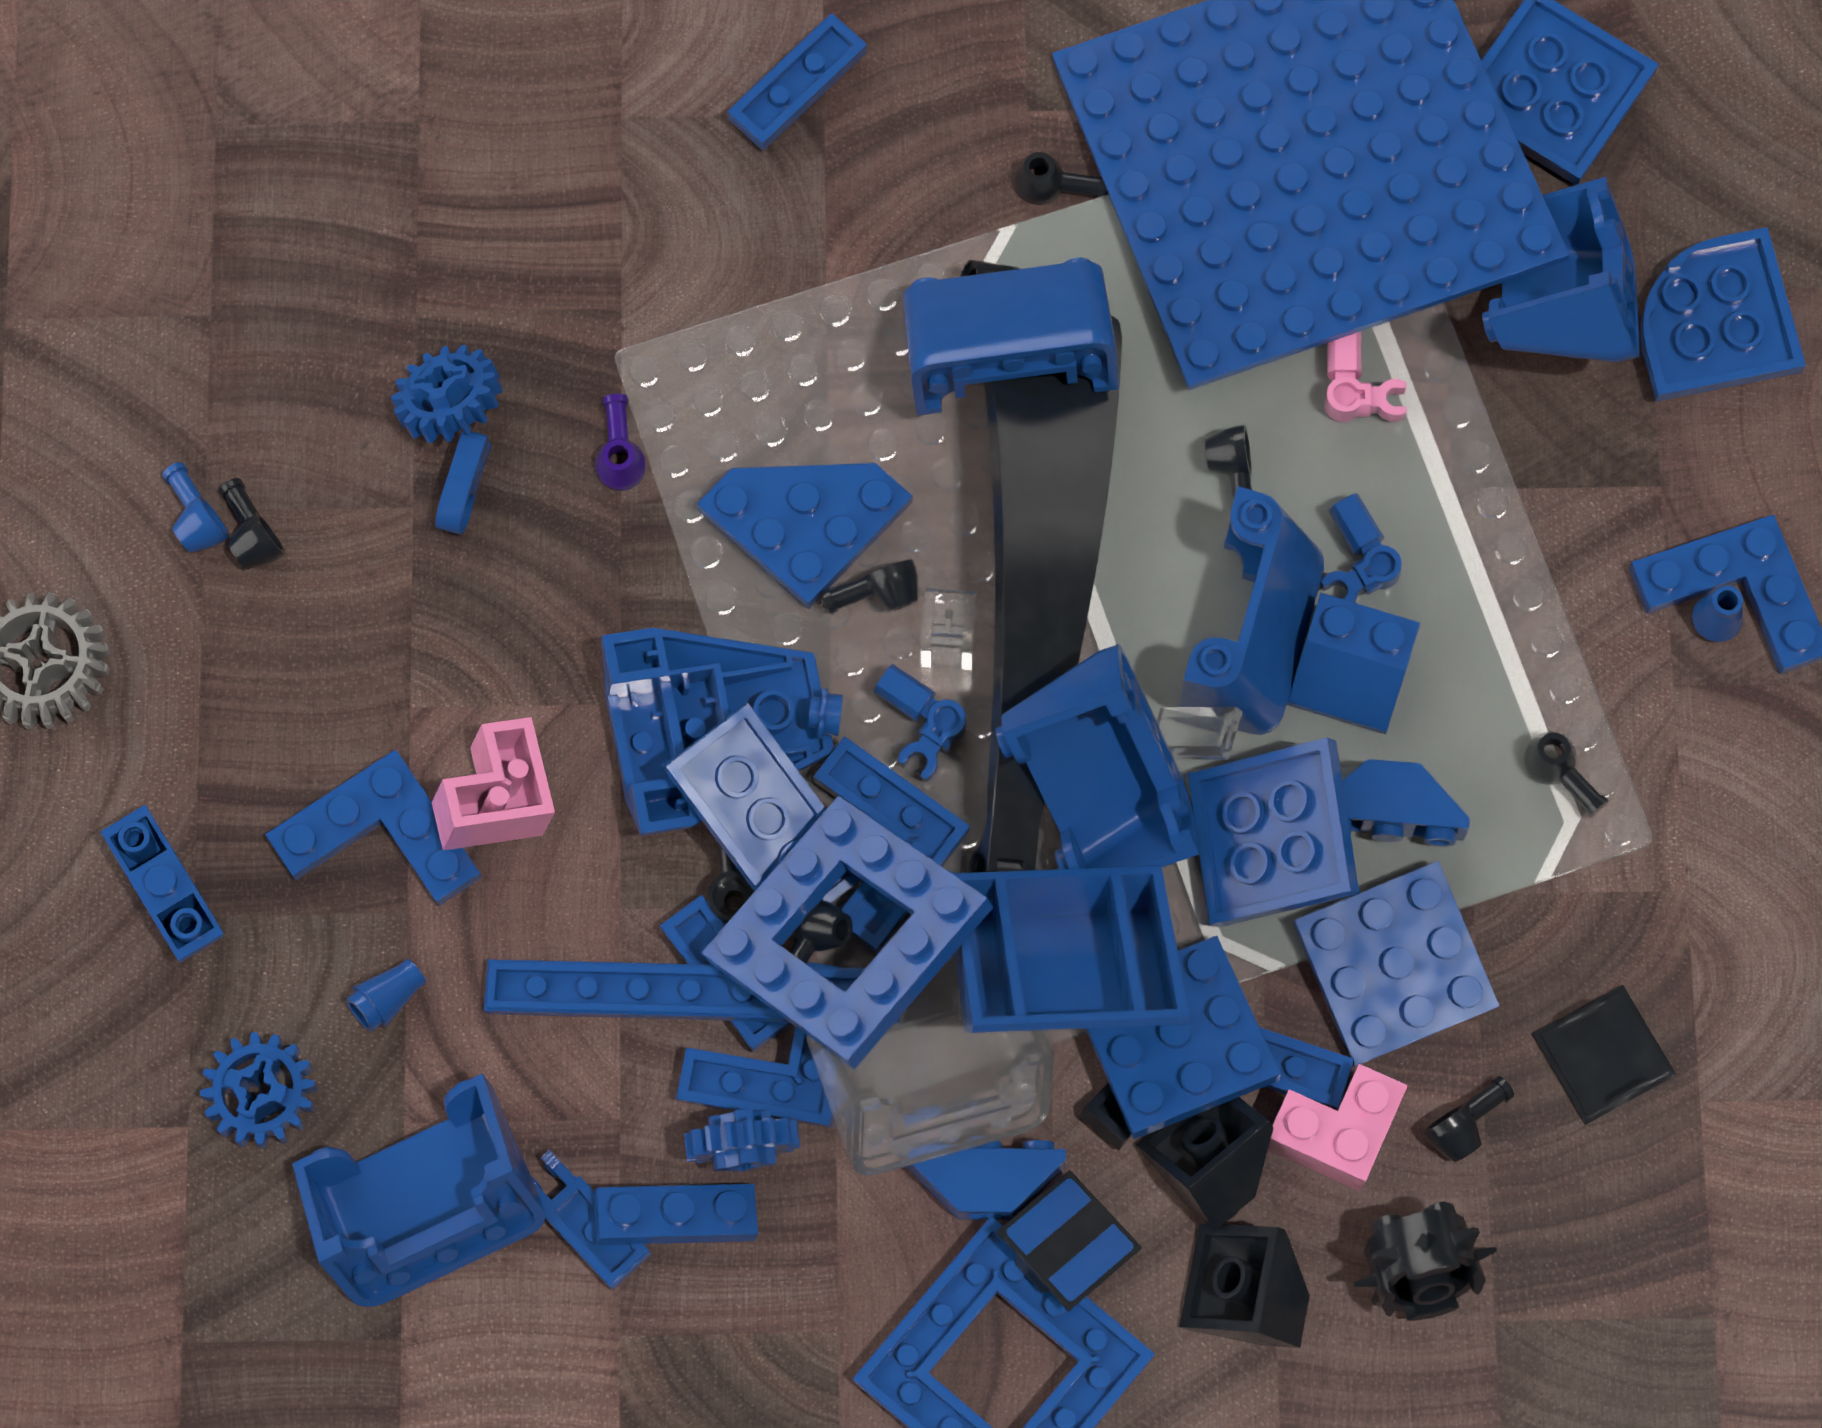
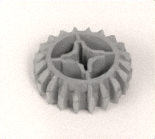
(79, 670)

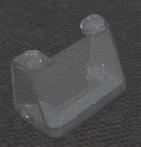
(935, 1091)

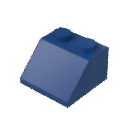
(1353, 663)

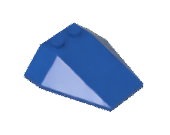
(679, 685)

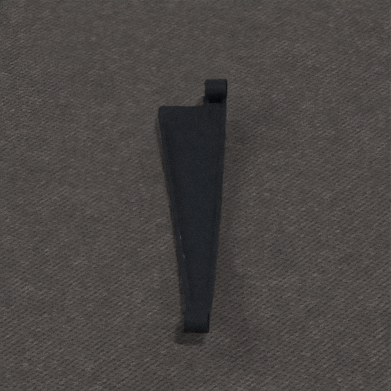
(1049, 513)

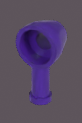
(631, 472)

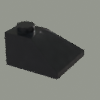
(1212, 1158)
(1246, 1286)

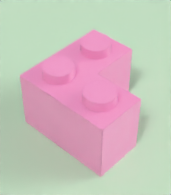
(504, 797)
(1340, 1141)

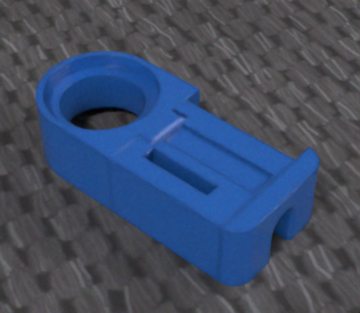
(462, 482)

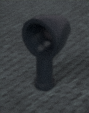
(1048, 187)
(1230, 455)
(255, 540)
(892, 586)
(1561, 770)
(725, 885)
(821, 930)
(1457, 1131)

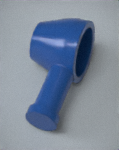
(198, 524)

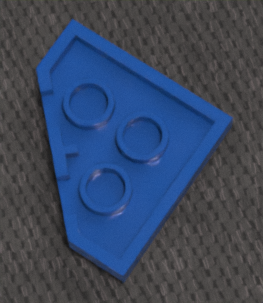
(805, 519)

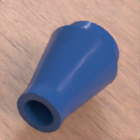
(1719, 623)
(383, 996)

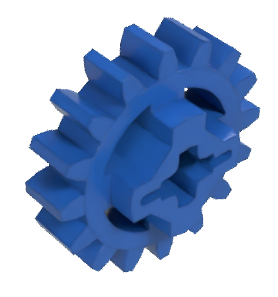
(447, 393)
(250, 1112)
(742, 1140)

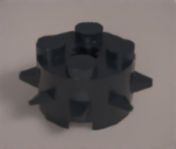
(1423, 1262)

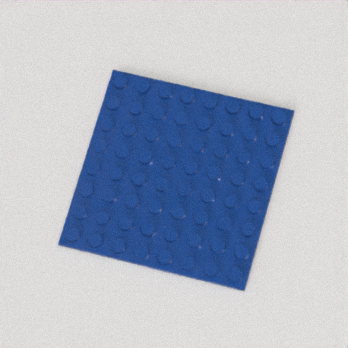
(1304, 170)

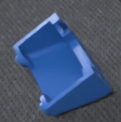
(1580, 304)
(1009, 329)
(1263, 663)
(1103, 767)
(420, 1202)

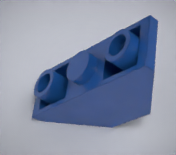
(1402, 801)
(162, 883)
(991, 1178)

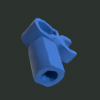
(1380, 563)
(943, 718)

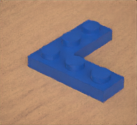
(1744, 554)
(376, 796)
(900, 809)
(759, 1085)

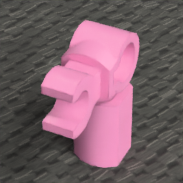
(1350, 398)

